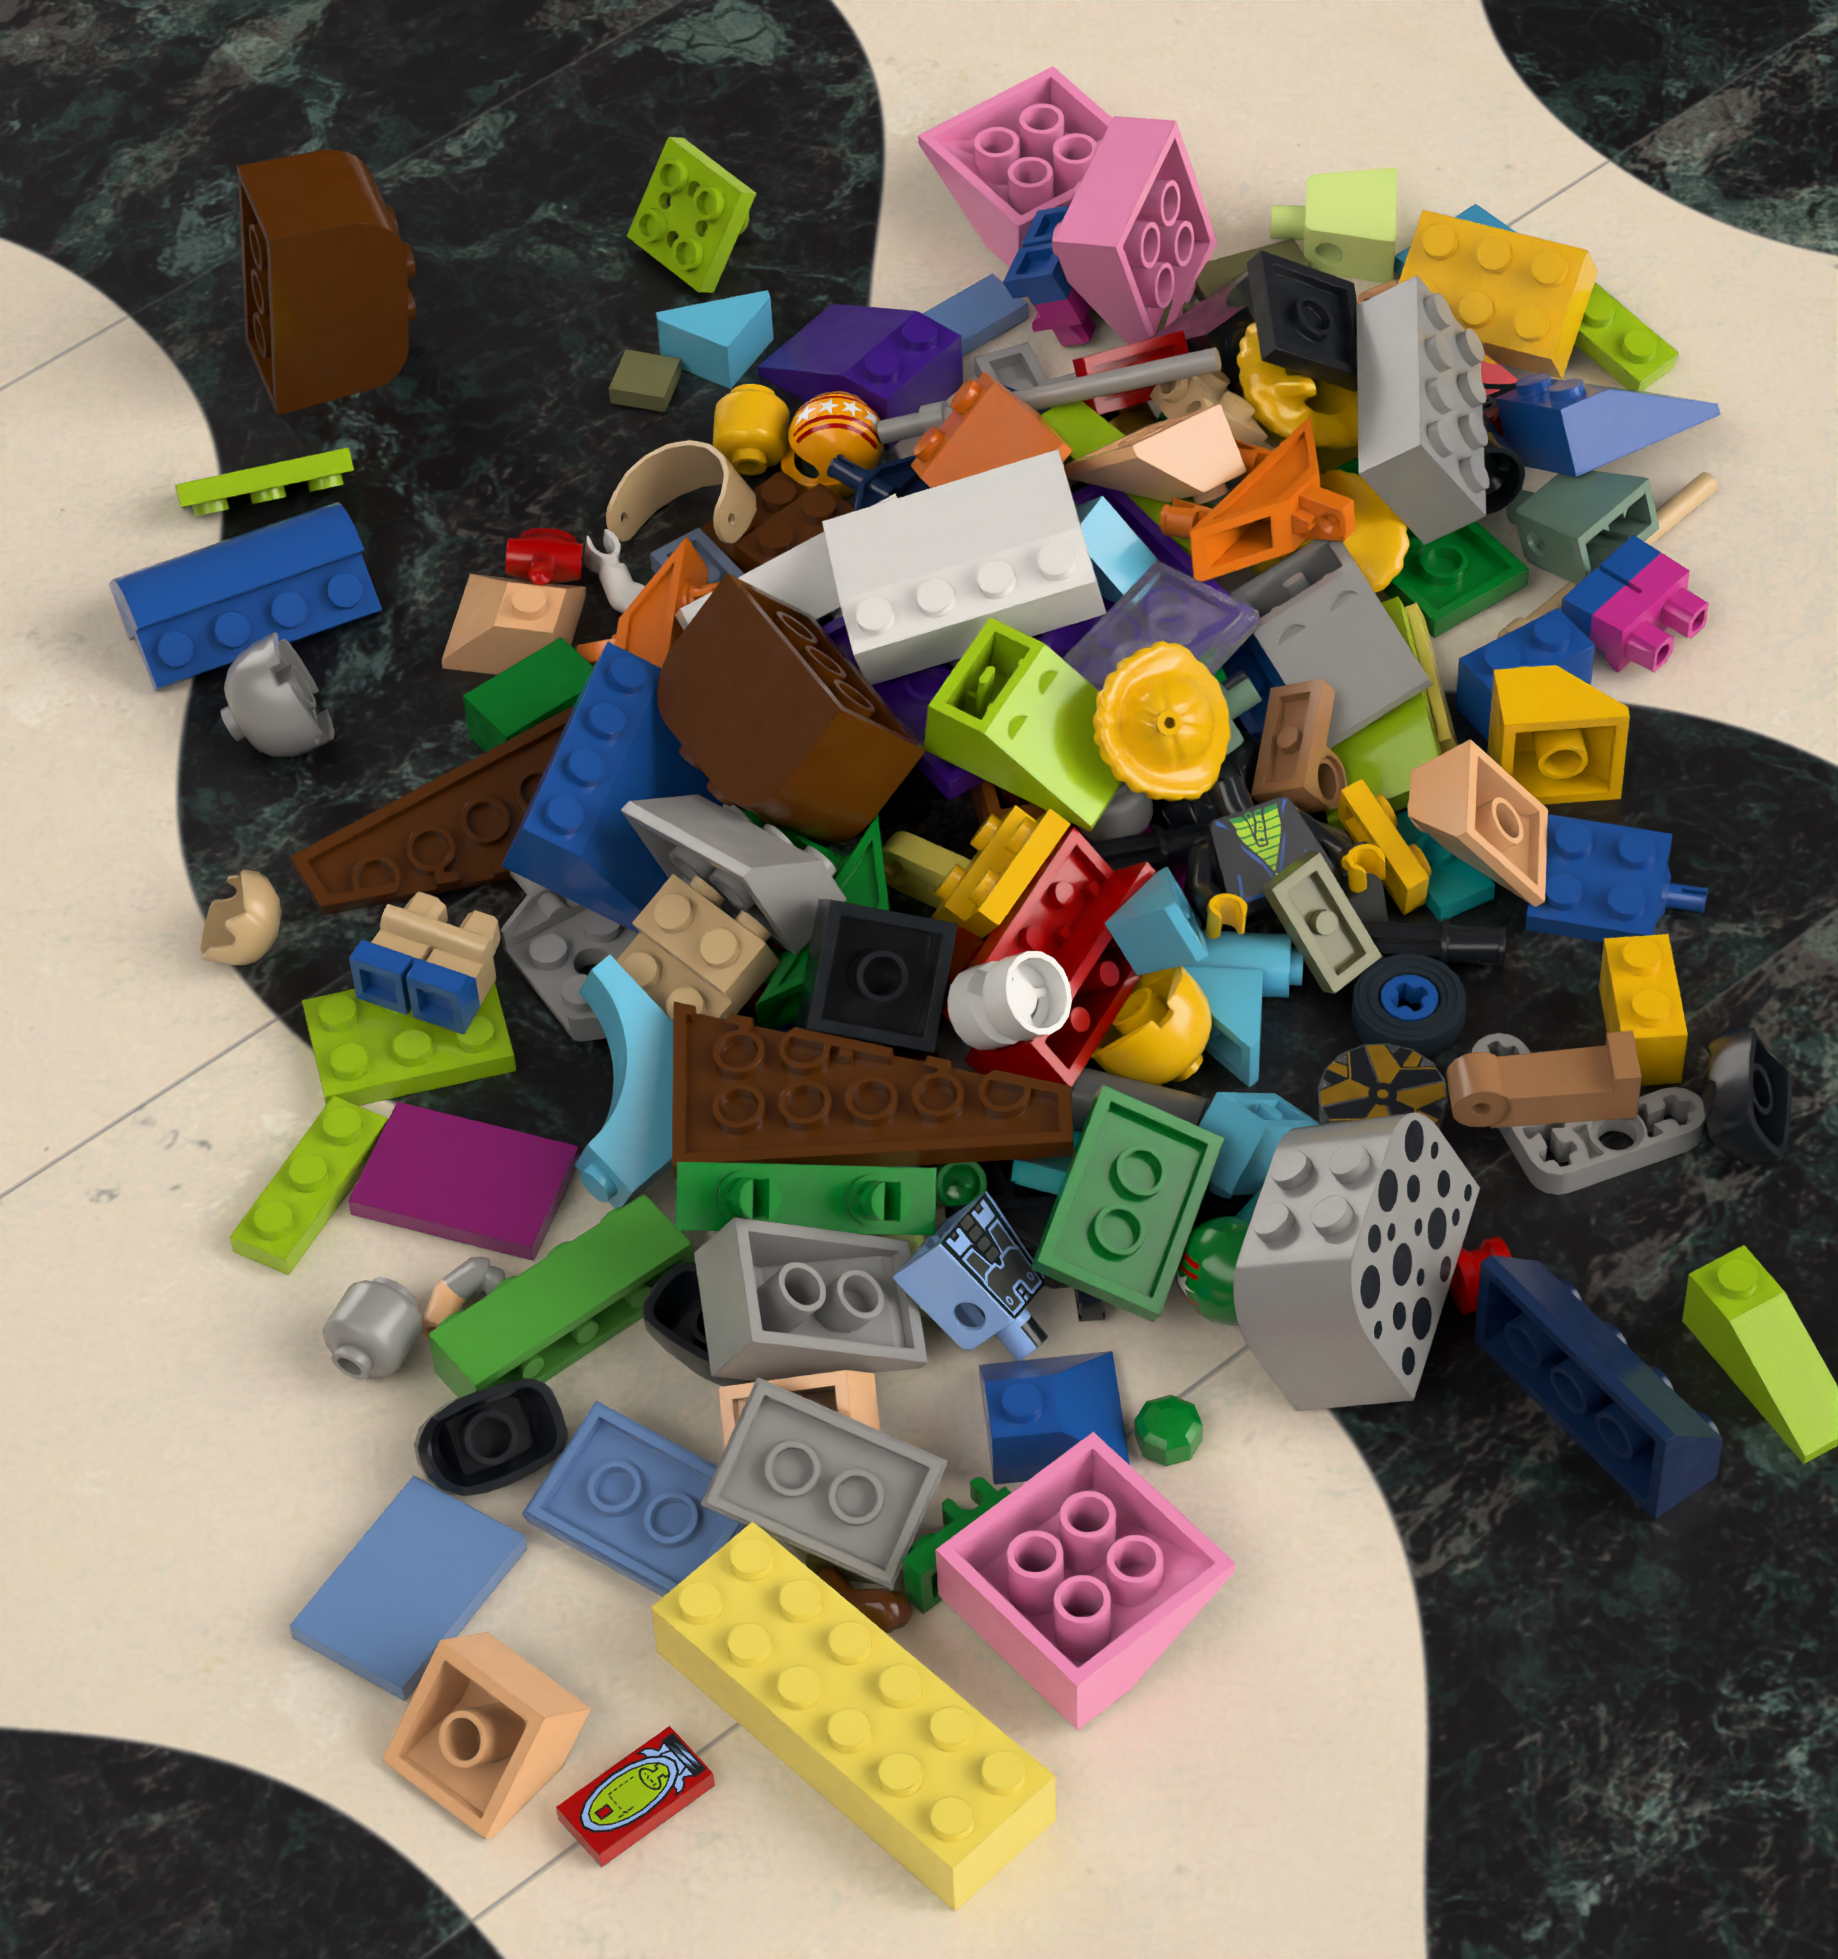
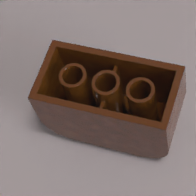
(322, 278)
(781, 717)

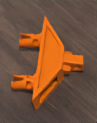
(1265, 513)
(650, 623)

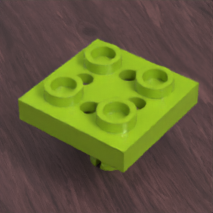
(703, 219)

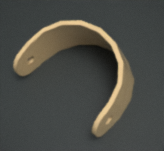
(674, 472)

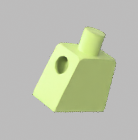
(1345, 223)

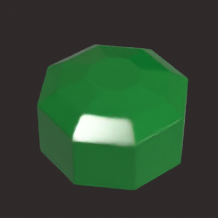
(1168, 1430)

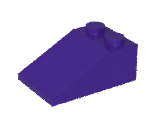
(879, 354)

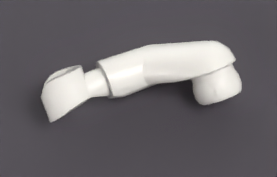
(613, 575)

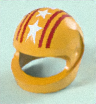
(829, 427)

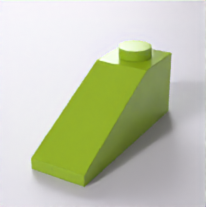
(1764, 1350)

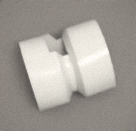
(1009, 1000)

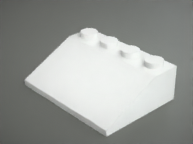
(941, 561)

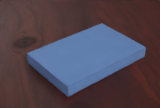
(631, 1502)
(408, 1587)

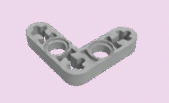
(1579, 1141)

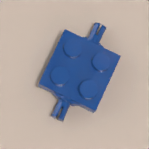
(1607, 881)

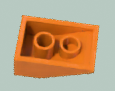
(983, 433)

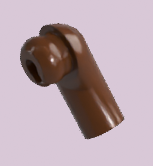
(883, 1607)

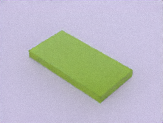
(1393, 743)

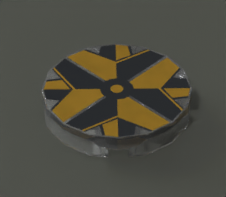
(1381, 1083)

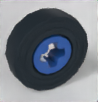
(1420, 982)

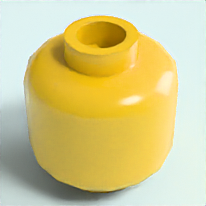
(751, 428)

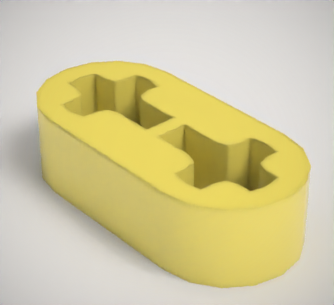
(918, 866)

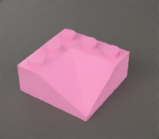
(1016, 155)
(1136, 228)
(1081, 1578)

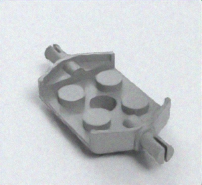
(554, 940)

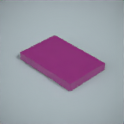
(464, 1180)

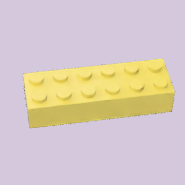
(855, 1715)

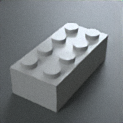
(1421, 410)

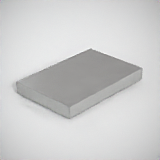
(824, 1483)

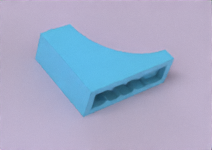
(638, 1131)

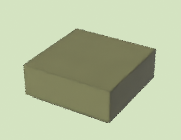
(645, 380)

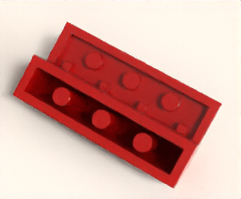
(1065, 918)

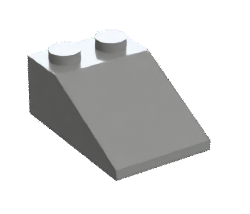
(805, 1302)

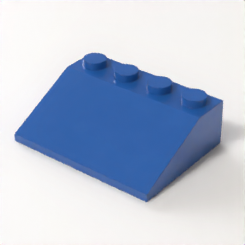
(605, 757)

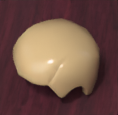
(242, 926)

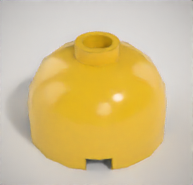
(1158, 1030)

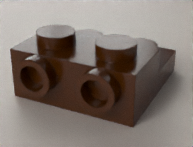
(783, 519)

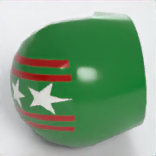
(1209, 1267)

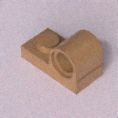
(1294, 749)

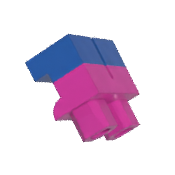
(1040, 277)
(1633, 603)

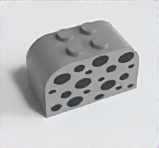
(1352, 1258)

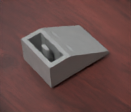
(1330, 625)

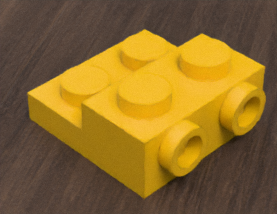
(1000, 871)

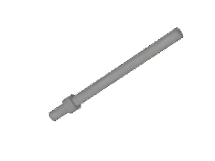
(1066, 391)

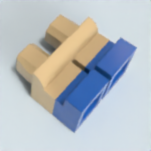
(428, 963)

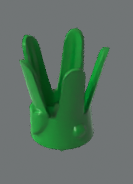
(959, 1183)

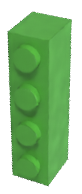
(562, 1304)

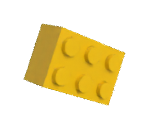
(1507, 287)

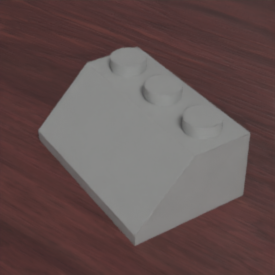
(744, 863)

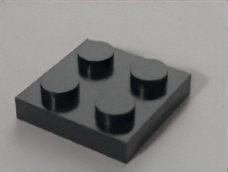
(1305, 319)

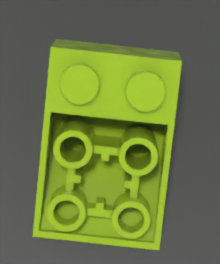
(1023, 725)

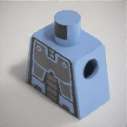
(976, 1280)

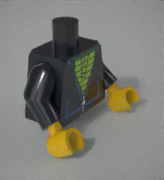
(1254, 845)

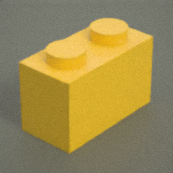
(1644, 996)

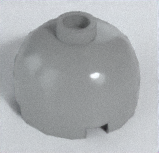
(274, 701)

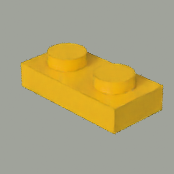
(1374, 821)

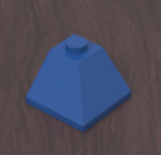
(1046, 1408)

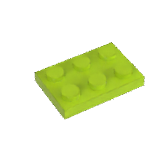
(382, 1054)

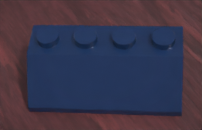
(1594, 1384)

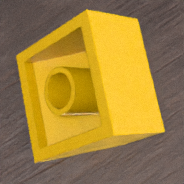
(1557, 735)

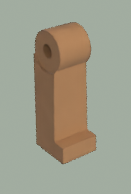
(1547, 1085)

